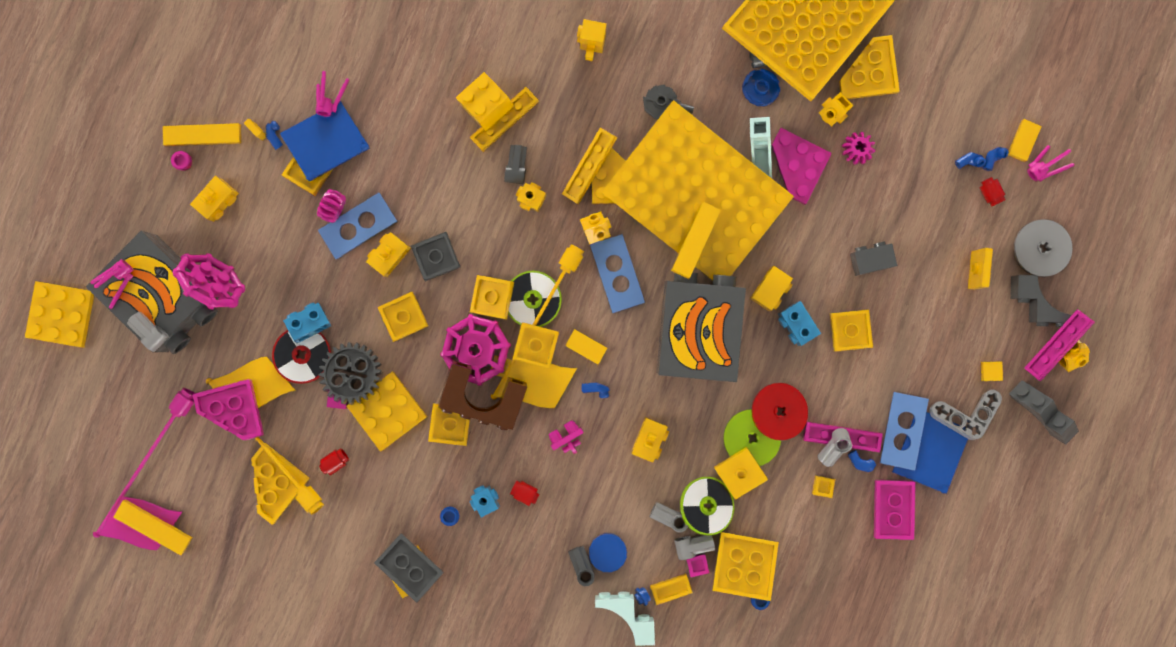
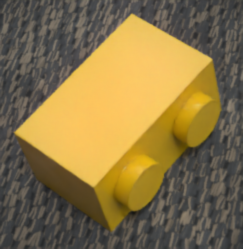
(772, 288)

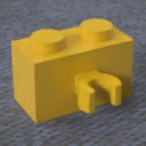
(591, 37)
(214, 199)
(387, 254)
(649, 440)

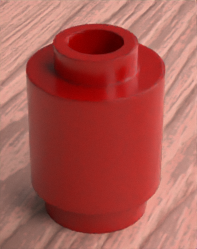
(992, 191)
(333, 461)
(524, 493)

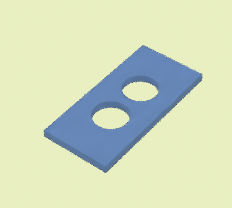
(383, 219)
(617, 300)
(890, 454)

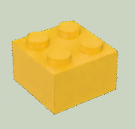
(484, 101)

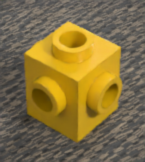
(835, 109)
(535, 202)
(596, 227)
(1076, 357)

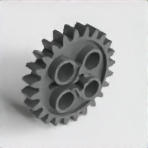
(346, 390)

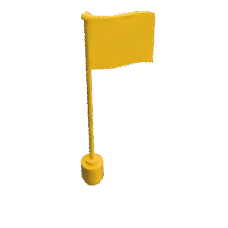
(544, 384)
(267, 386)

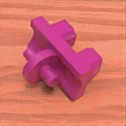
(557, 440)

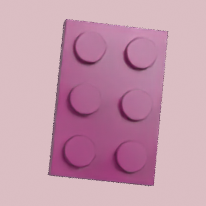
(894, 509)

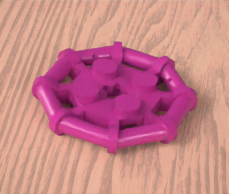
(200, 274)
(484, 343)

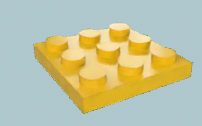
(59, 314)
(387, 412)
(745, 566)

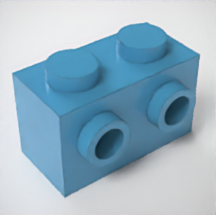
(307, 322)
(798, 323)

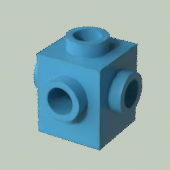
(481, 506)

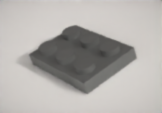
(409, 567)

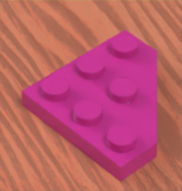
(799, 163)
(232, 409)

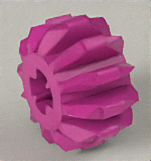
(859, 141)
(331, 206)

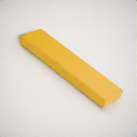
(522, 104)
(202, 134)
(589, 165)
(695, 240)
(152, 527)

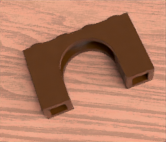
(501, 414)

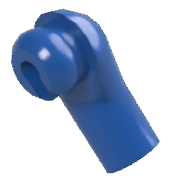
(271, 134)
(994, 155)
(971, 159)
(596, 387)
(861, 464)

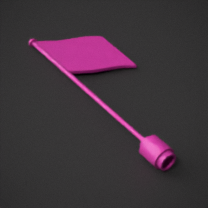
(116, 529)

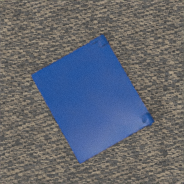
(324, 142)
(937, 455)

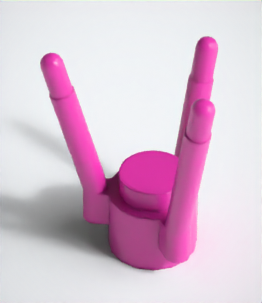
(323, 105)
(1038, 171)
(120, 270)

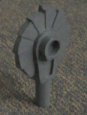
(659, 99)

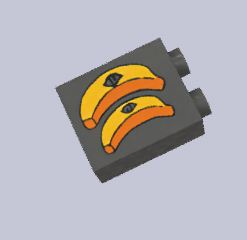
(153, 291)
(701, 328)

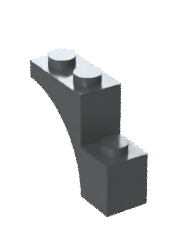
(1027, 290)
(1045, 411)

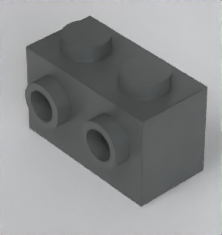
(873, 259)

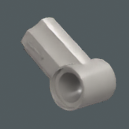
(151, 335)
(835, 447)
(667, 516)
(689, 546)

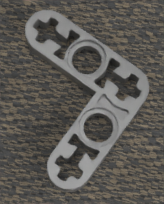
(973, 420)

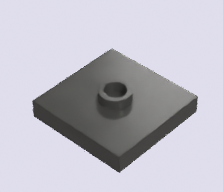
(435, 256)

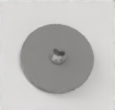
(1029, 253)

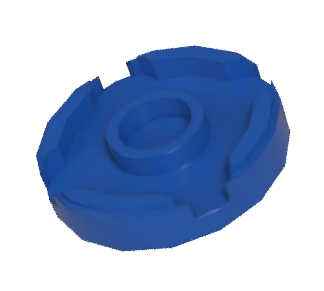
(761, 87)
(607, 552)

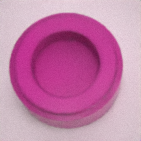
(181, 160)

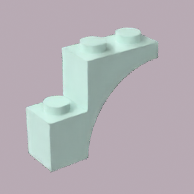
(761, 144)
(624, 606)

